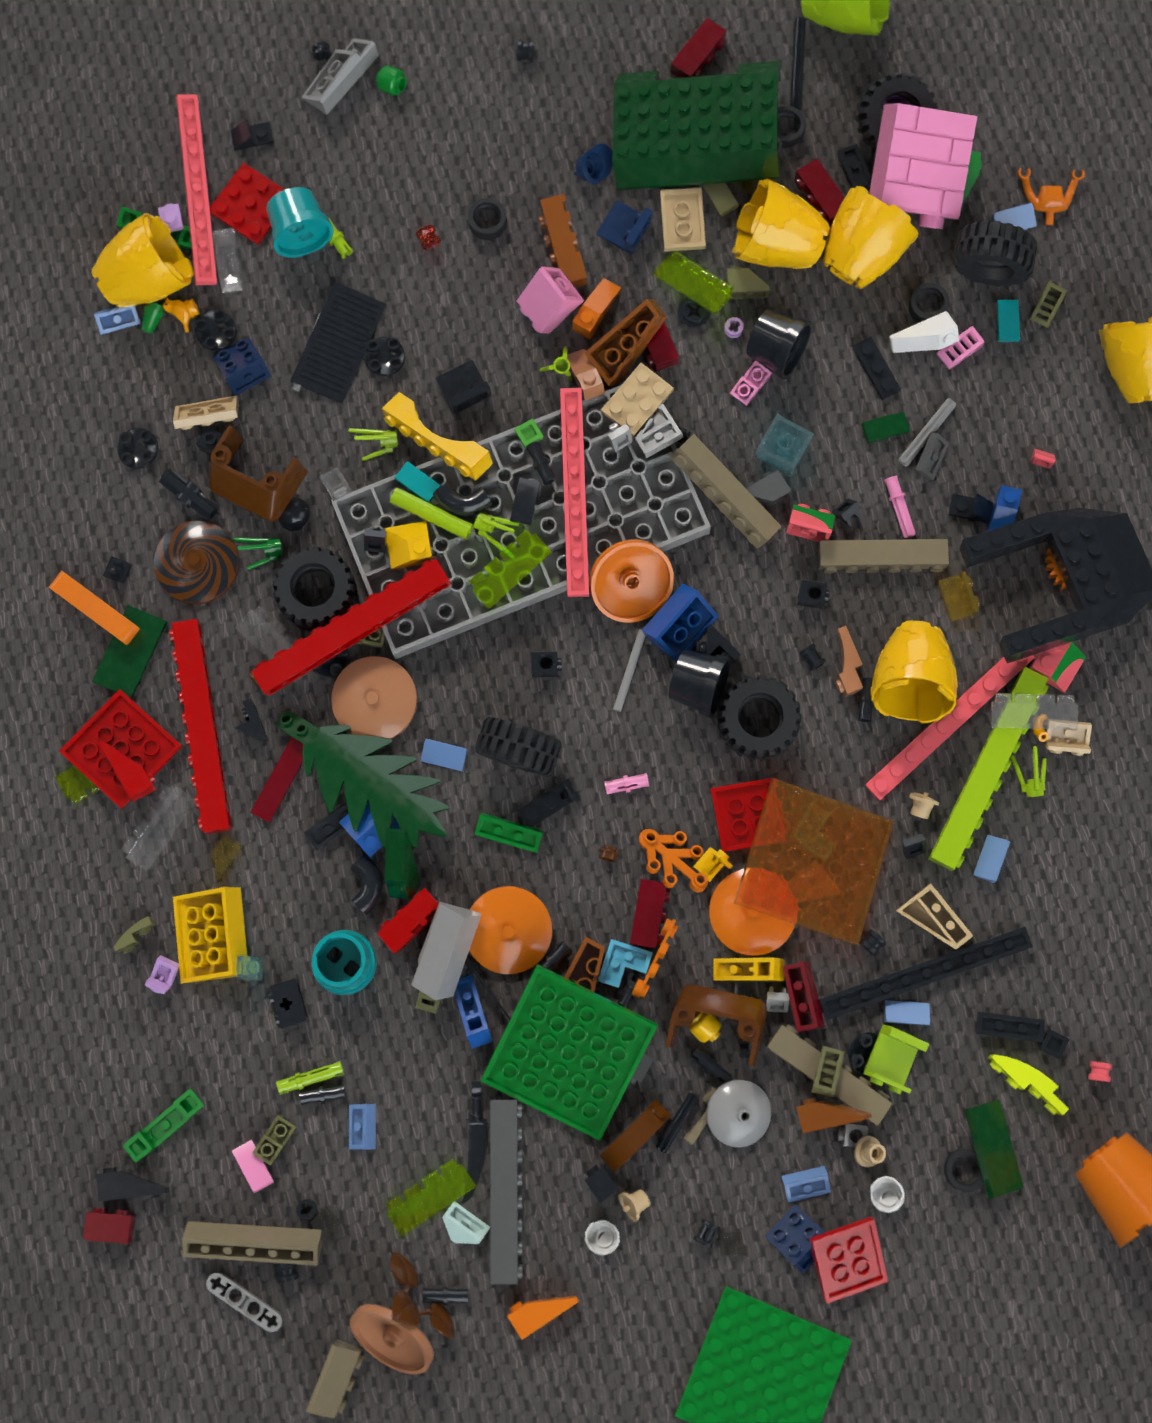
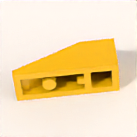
(748, 969)

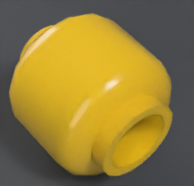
(705, 1027)

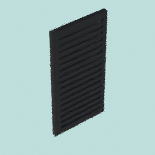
(338, 342)

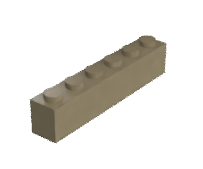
(725, 491)
(883, 554)
(849, 1090)
(252, 1243)

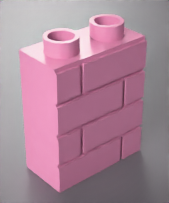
(923, 161)

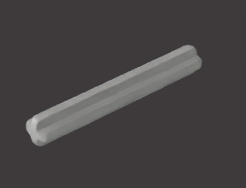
(922, 438)

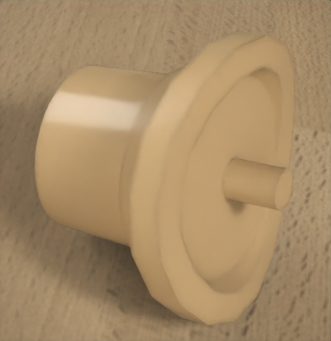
(922, 804)
(869, 1151)
(634, 1203)

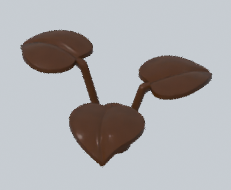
(403, 1307)

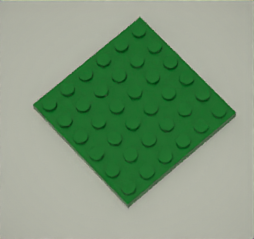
(569, 1052)
(762, 1366)

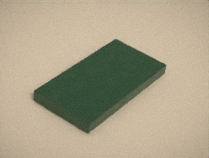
(125, 664)
(994, 1148)

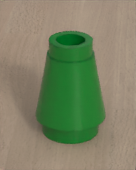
(151, 316)

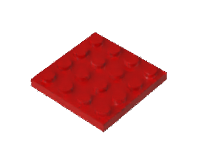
(129, 731)

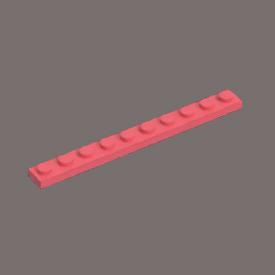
(196, 190)
(574, 492)
(940, 730)

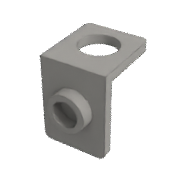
(844, 1133)

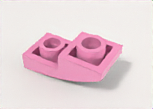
(751, 383)
(252, 1167)

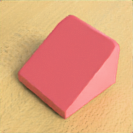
(1042, 458)

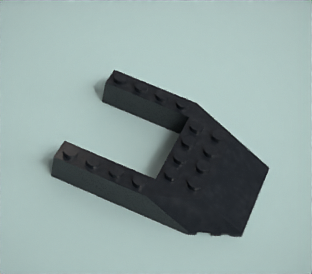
(1097, 561)

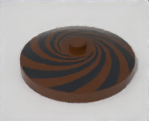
(196, 562)

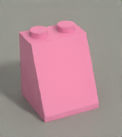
(548, 299)

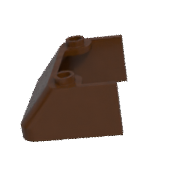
(263, 498)
(747, 1010)

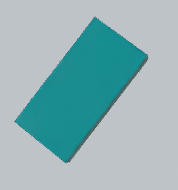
(1008, 321)
(417, 482)

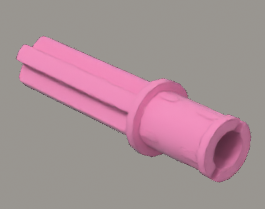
(900, 507)

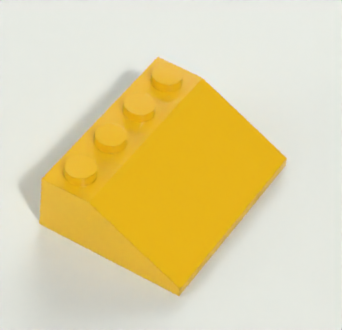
(209, 933)

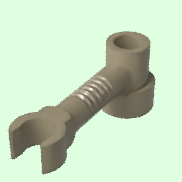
(695, 1131)

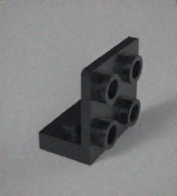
(463, 386)

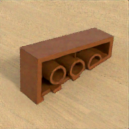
(561, 239)
(625, 342)
(586, 964)

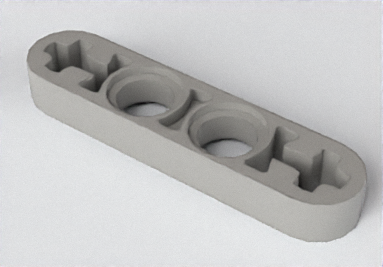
(242, 1305)

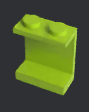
(893, 1058)

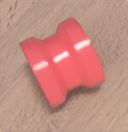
(1100, 1071)

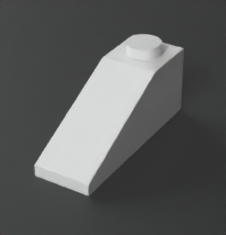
(927, 335)

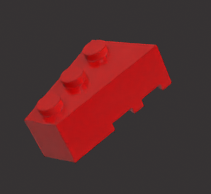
(409, 921)

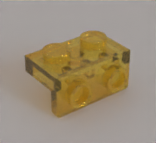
(959, 596)

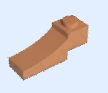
(585, 375)
(848, 679)

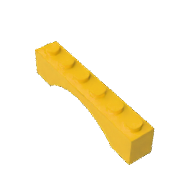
(466, 456)

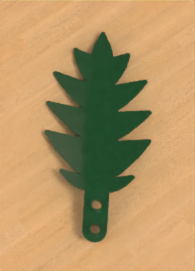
(366, 778)

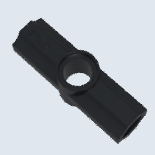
(189, 494)

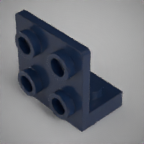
(625, 226)
(242, 366)
(792, 1237)

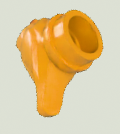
(182, 310)

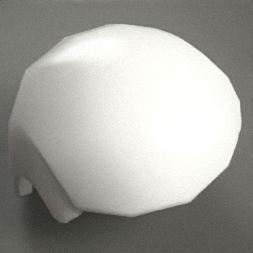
(892, 1199)
(607, 1242)

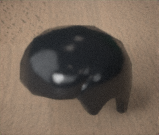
(295, 515)

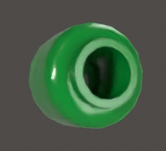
(391, 80)

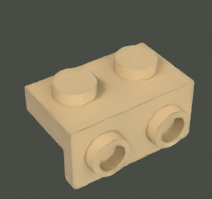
(1070, 740)

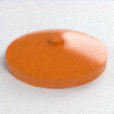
(631, 581)
(743, 928)
(511, 930)

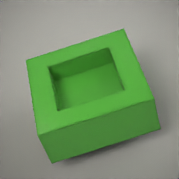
(528, 433)

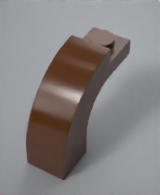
(635, 1135)

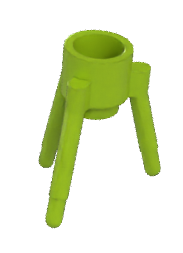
(560, 365)
(387, 439)
(486, 523)
(1036, 786)

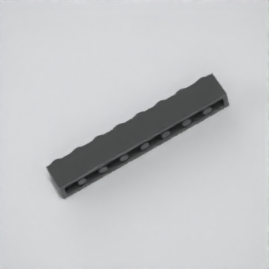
(504, 1191)

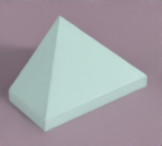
(463, 1225)

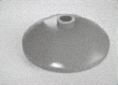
(726, 1109)

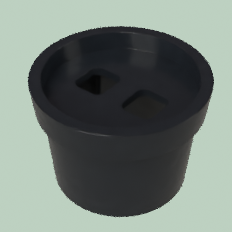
(779, 341)
(700, 681)

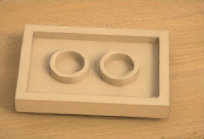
(682, 219)
(637, 399)
(206, 412)

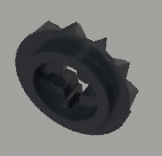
(692, 321)

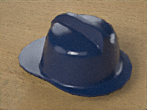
(595, 164)

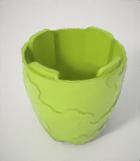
(848, 16)

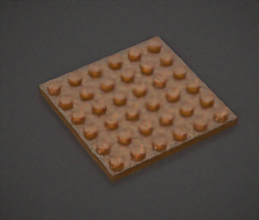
(814, 862)

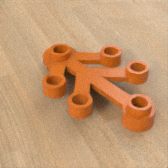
(671, 857)
(668, 931)

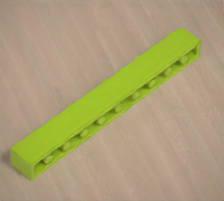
(983, 781)

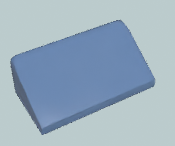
(1018, 216)
(116, 318)
(444, 754)
(991, 858)
(907, 1012)
(362, 1126)
(806, 1184)

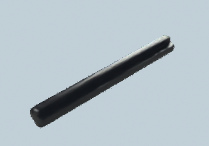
(797, 62)

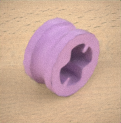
(732, 334)

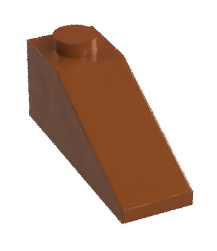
(825, 1114)

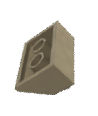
(335, 1380)

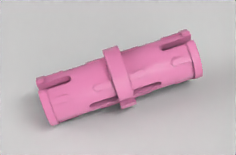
(626, 783)

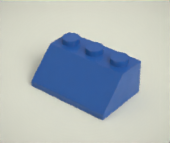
(680, 622)
(366, 834)

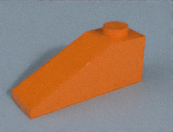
(595, 308)
(534, 1314)

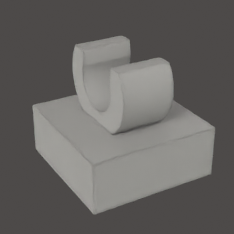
(619, 436)
(777, 1001)

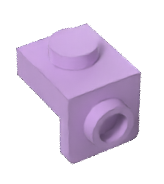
(172, 216)
(162, 975)

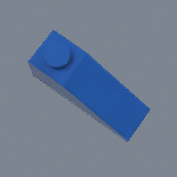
(1005, 507)
(472, 1012)

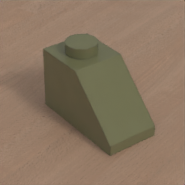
(746, 284)

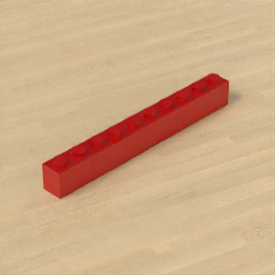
(351, 627)
(201, 727)

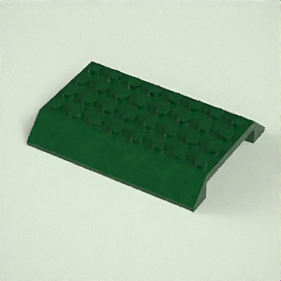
(696, 128)

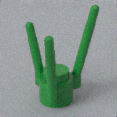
(271, 547)

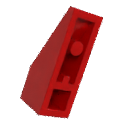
(131, 774)

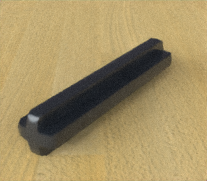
(677, 1123)

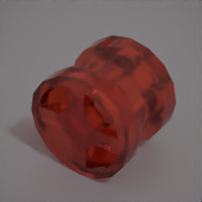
(428, 237)

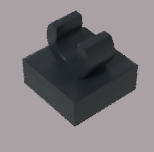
(846, 510)
(375, 540)
(117, 570)
(914, 845)

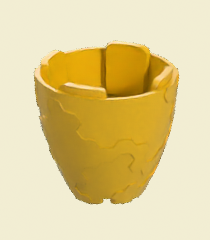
(779, 229)
(866, 238)
(142, 264)
(1129, 358)
(915, 674)

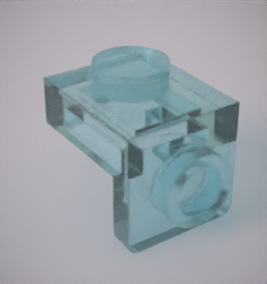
(249, 968)

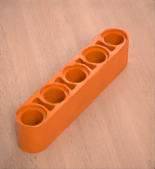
(94, 608)

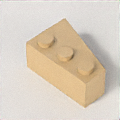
(935, 916)

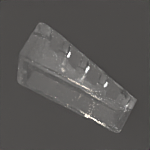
(335, 484)

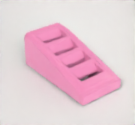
(974, 336)

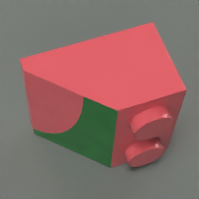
(810, 523)
(1059, 665)

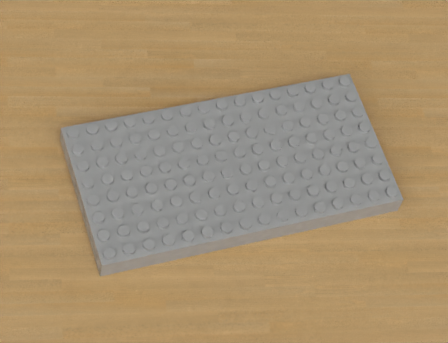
(624, 501)

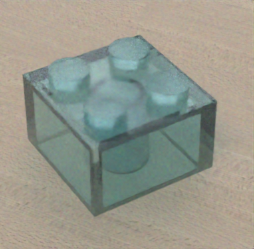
(784, 445)

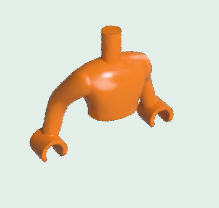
(1050, 198)

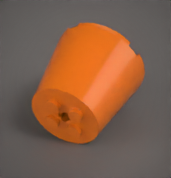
(1120, 1186)

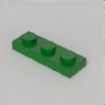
(508, 832)

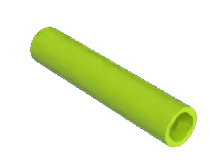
(431, 513)

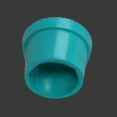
(297, 223)
(332, 975)

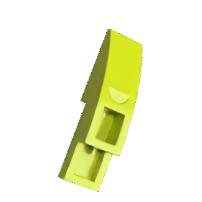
(1023, 1075)

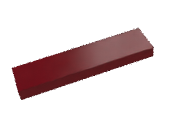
(279, 781)

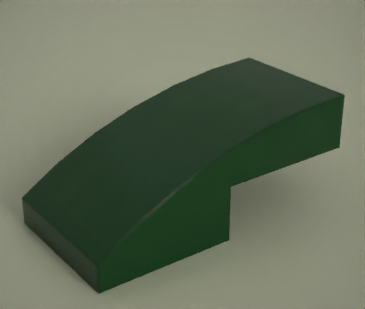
(885, 427)

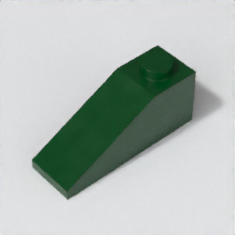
(400, 866)

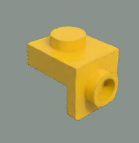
(712, 862)

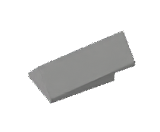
(340, 74)
(445, 950)

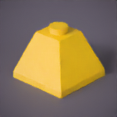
(408, 545)

